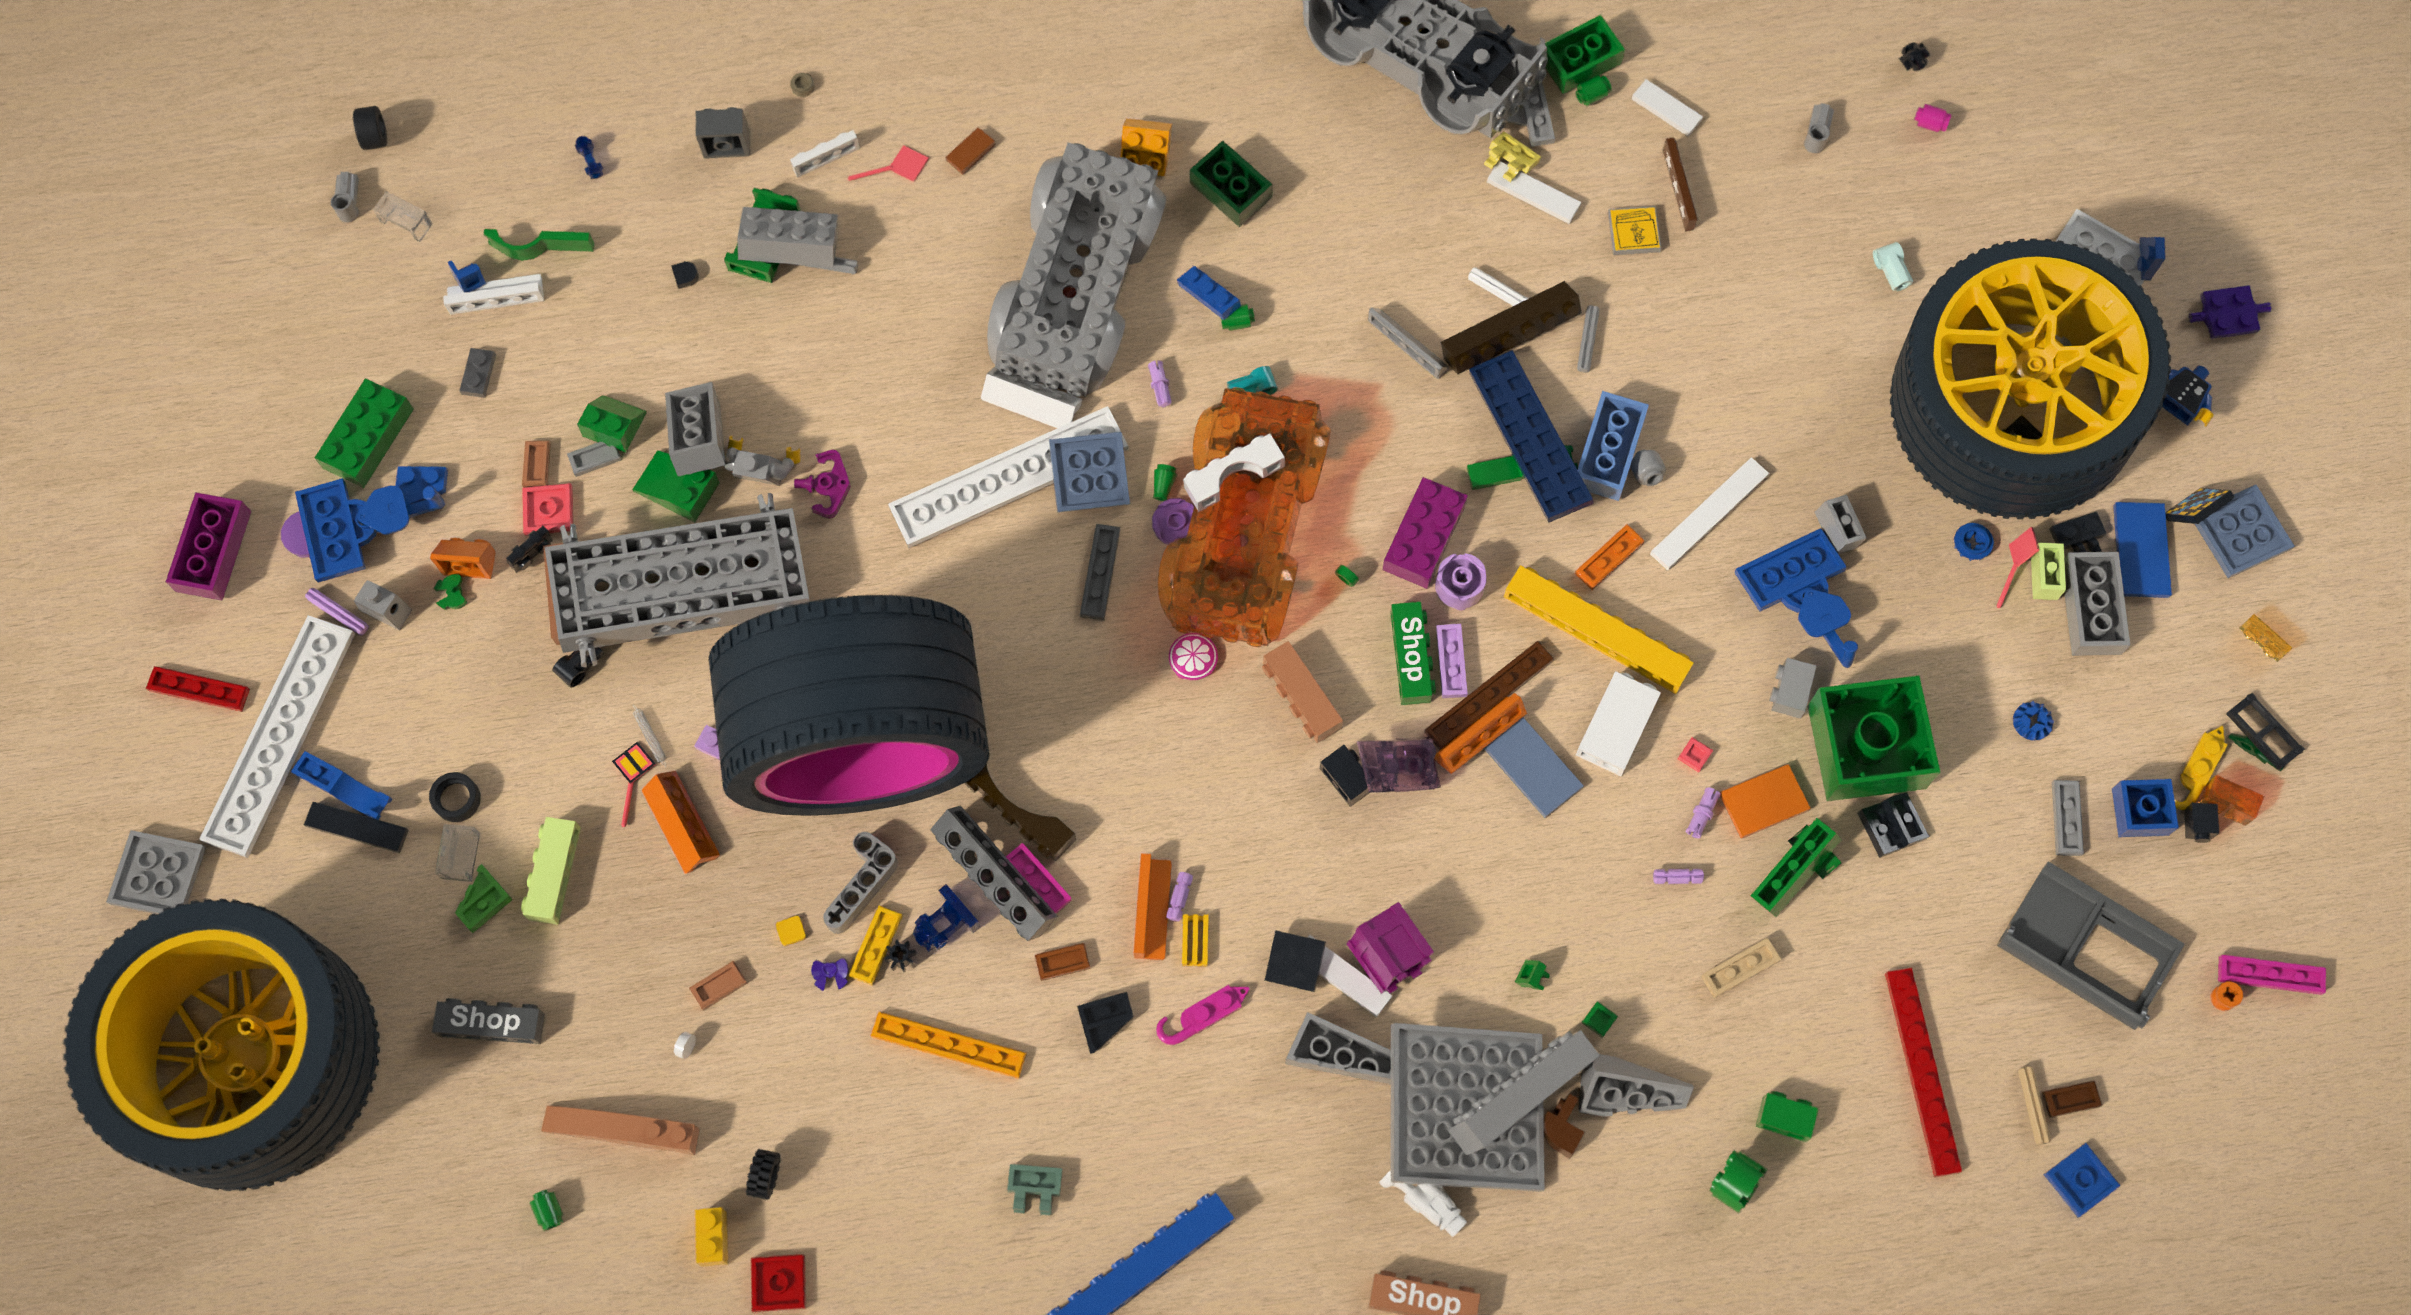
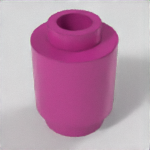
(1932, 118)

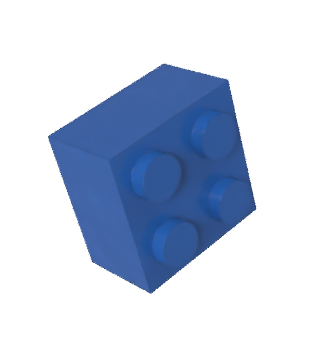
(2145, 808)

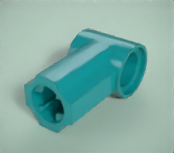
(1259, 380)

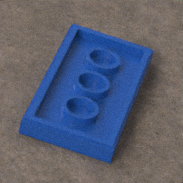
(2143, 549)

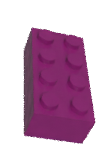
(1424, 532)
(208, 546)

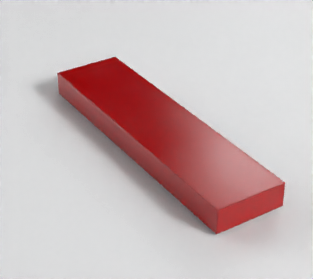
(198, 688)

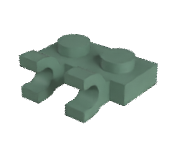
(1037, 1181)

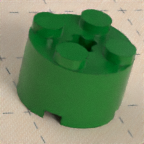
(1738, 1181)

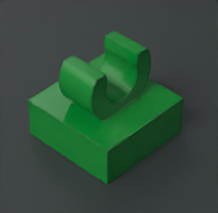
(1531, 974)

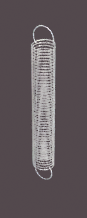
(650, 730)

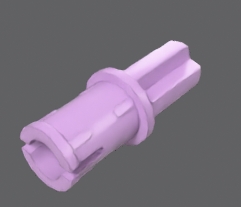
(1159, 383)

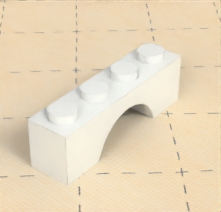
(1259, 457)

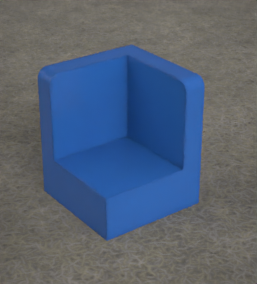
(468, 277)

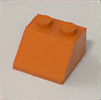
(464, 558)

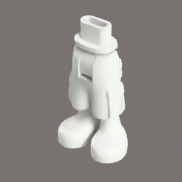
(1431, 1202)

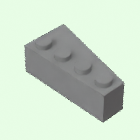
(1338, 1051)

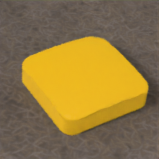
(790, 931)

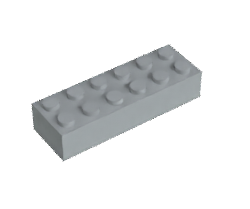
(1522, 1091)

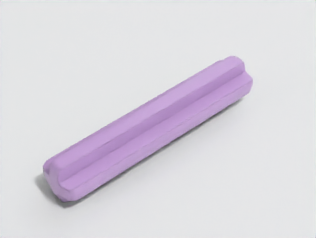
(336, 611)

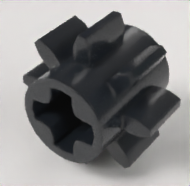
(1914, 56)
(907, 959)

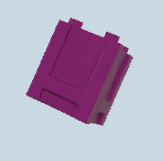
(1390, 948)

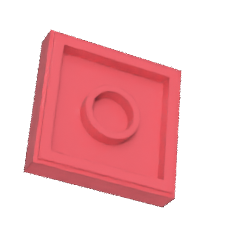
(547, 507)

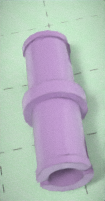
(1703, 812)

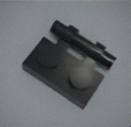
(522, 555)

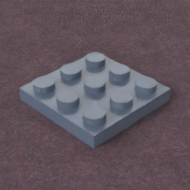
(1089, 472)
(2244, 533)

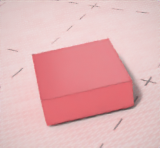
(1695, 754)

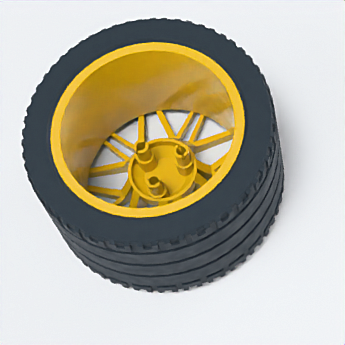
(144, 981)

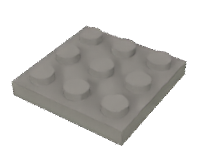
(155, 873)

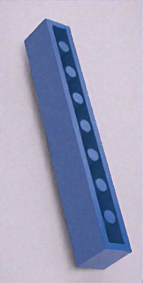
(1151, 1260)

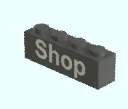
(488, 1022)

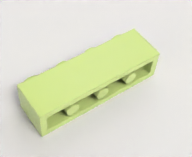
(551, 870)

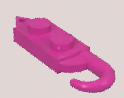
(1204, 1014)

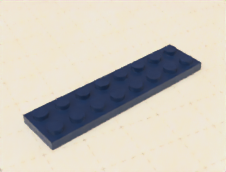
(1531, 436)

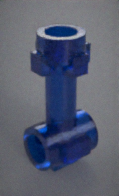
(585, 147)

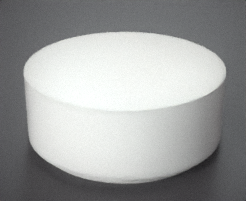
(684, 1045)

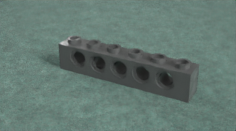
(989, 858)

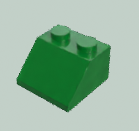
(611, 422)

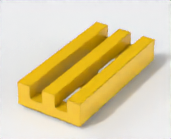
(1195, 919)

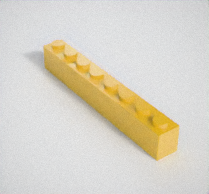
(1598, 629)

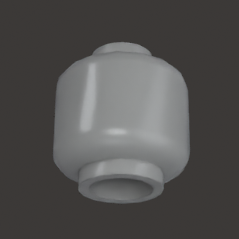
(1648, 467)

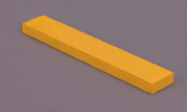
(948, 1045)

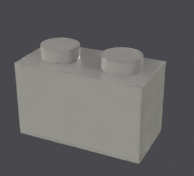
(1840, 524)
(1793, 687)

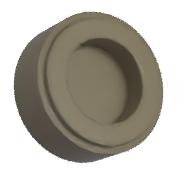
(802, 84)

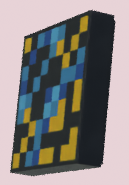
(2199, 505)

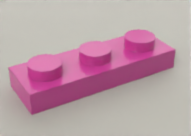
(1039, 878)

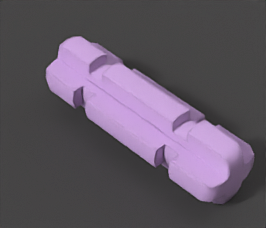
(1678, 876)
(1179, 896)

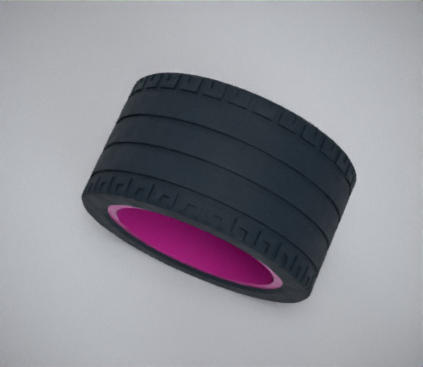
(847, 705)

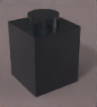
(2201, 822)

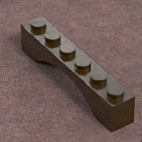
(1046, 831)

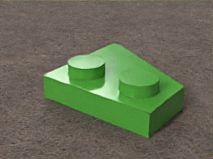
(482, 900)

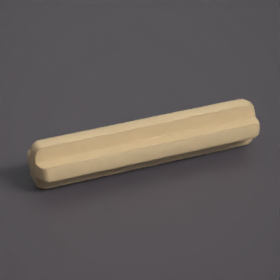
(2034, 1105)

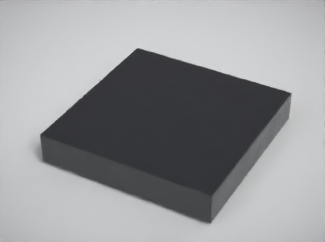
(1295, 961)

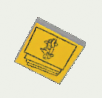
(1634, 230)

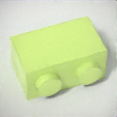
(2048, 571)

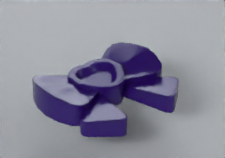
(822, 970)

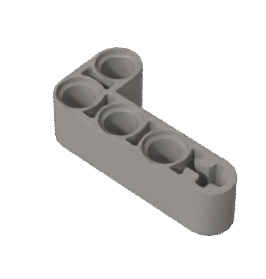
(856, 887)

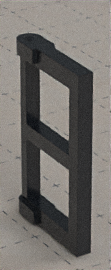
(2256, 738)

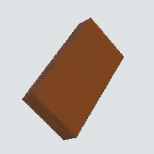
(970, 150)
(1062, 961)

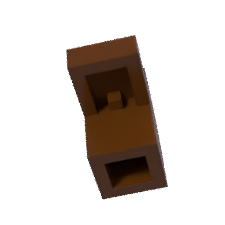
(1558, 1132)

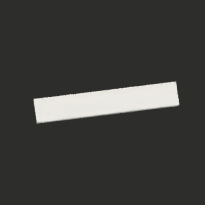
(1709, 513)

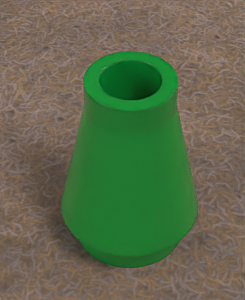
(1163, 481)

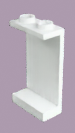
(1618, 723)

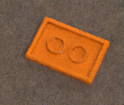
(1764, 801)

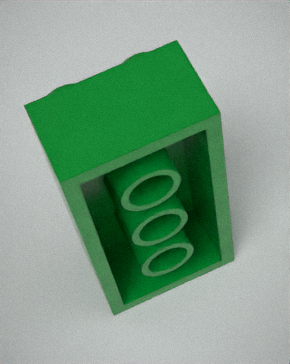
(364, 433)

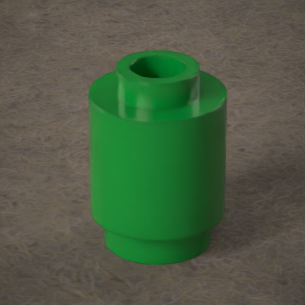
(1593, 90)
(1239, 318)
(546, 1210)

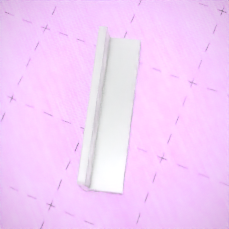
(495, 294)
(1030, 398)

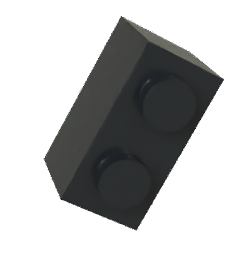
(1345, 774)

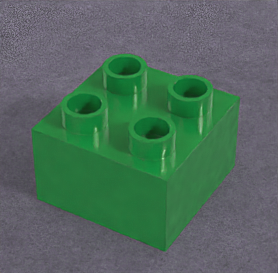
(1873, 738)

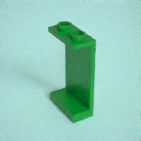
(756, 269)

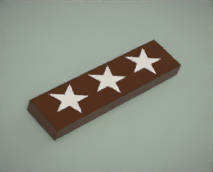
(1680, 184)

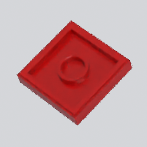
(778, 1283)

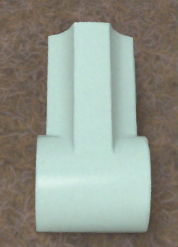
(1891, 260)

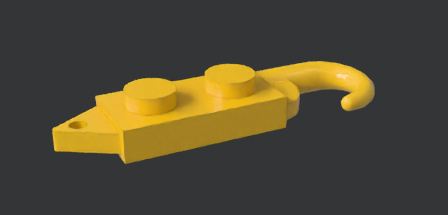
(2201, 765)

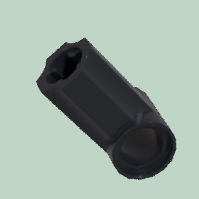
(570, 669)

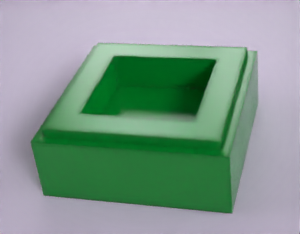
(1599, 1019)

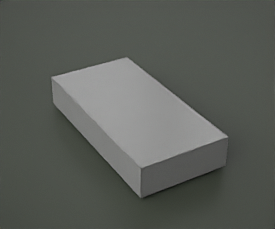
(592, 458)

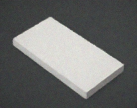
(2101, 239)

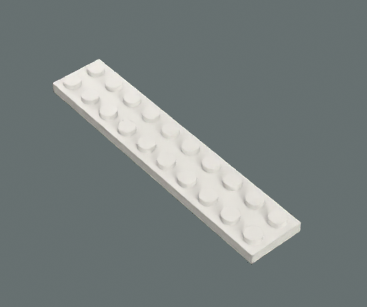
(989, 483)
(277, 736)

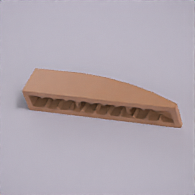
(622, 1129)

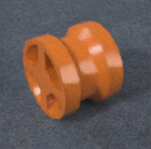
(2222, 1000)

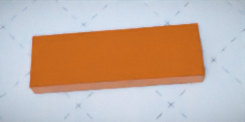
(1609, 557)

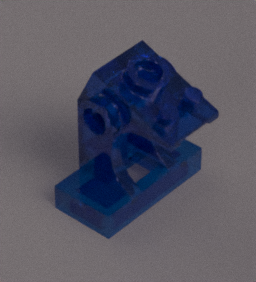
(955, 913)

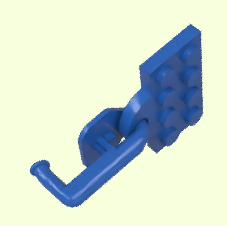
(334, 521)
(1799, 572)

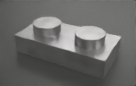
(477, 372)

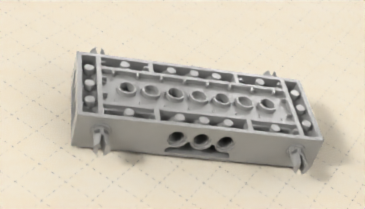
(680, 598)

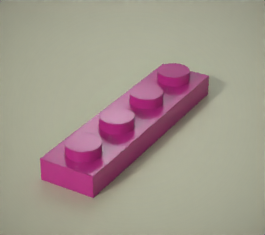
(2272, 974)

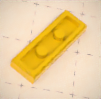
(873, 948)

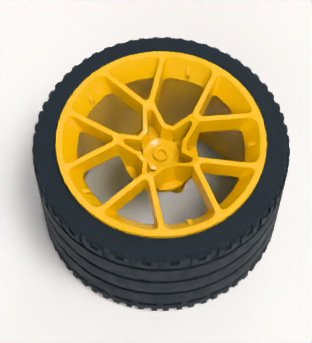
(2060, 294)

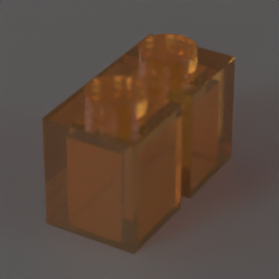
(2226, 792)

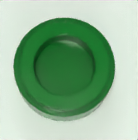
(1346, 575)

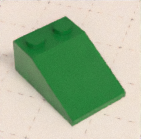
(681, 494)

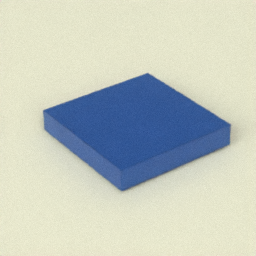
(2082, 1180)

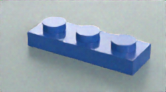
(1209, 292)

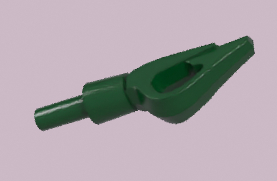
(2246, 744)

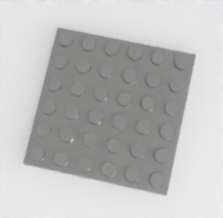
(1435, 1079)

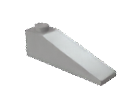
(1621, 1086)

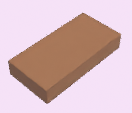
(536, 463)
(718, 985)

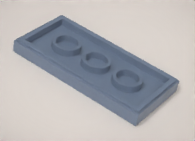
(1533, 767)

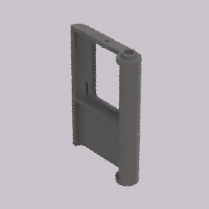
(2055, 926)

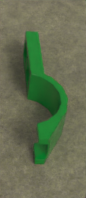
(545, 241)
(1498, 471)

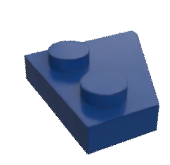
(2151, 256)

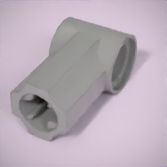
(1819, 128)
(346, 197)

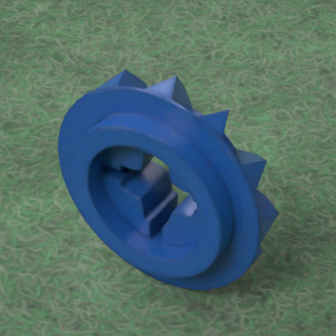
(1981, 536)
(2022, 722)

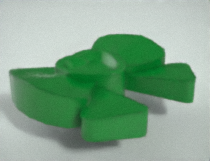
(454, 591)

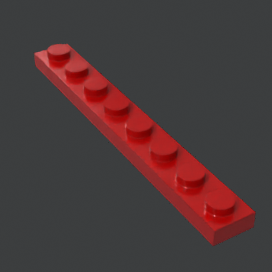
(1923, 1072)

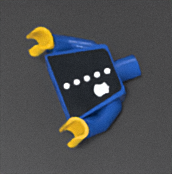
(2189, 395)

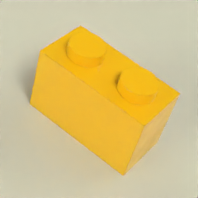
(711, 1237)

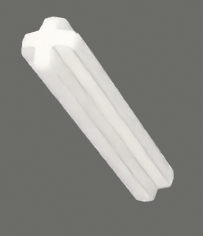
(1495, 287)

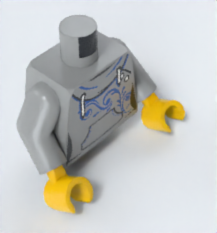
(758, 466)

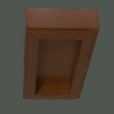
(2072, 1099)

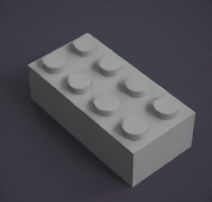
(787, 236)
(694, 429)
(2095, 604)

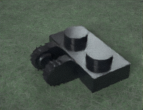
(2078, 531)

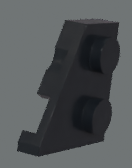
(1104, 1018)

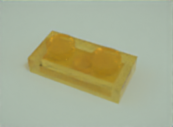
(2265, 637)

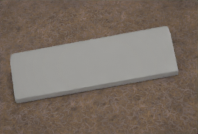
(1407, 342)

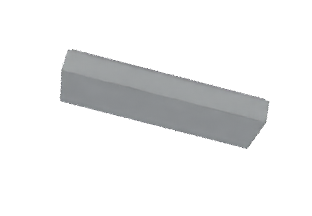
(2067, 818)

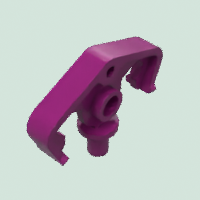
(831, 484)

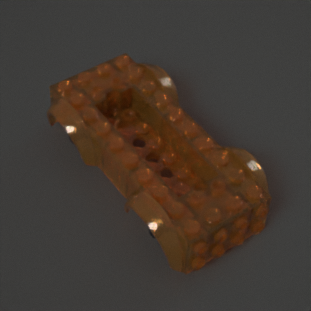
(1246, 590)

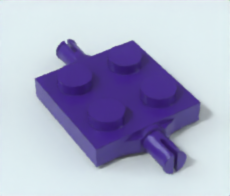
(2230, 312)

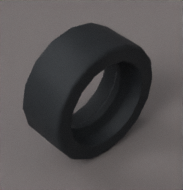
(450, 779)

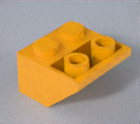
(1147, 143)

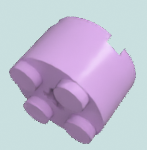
(1459, 568)

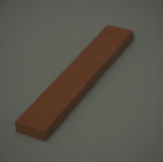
(1489, 694)

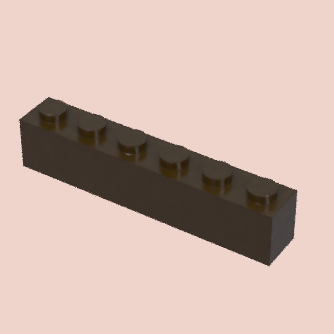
(1511, 327)

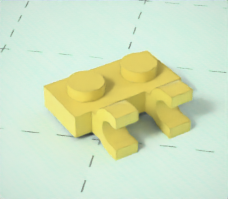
(1513, 151)

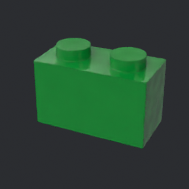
(1787, 1116)

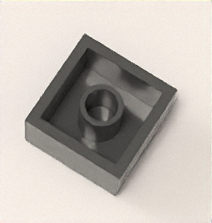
(722, 133)

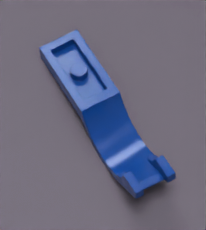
(340, 785)

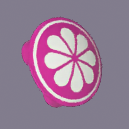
(1193, 656)

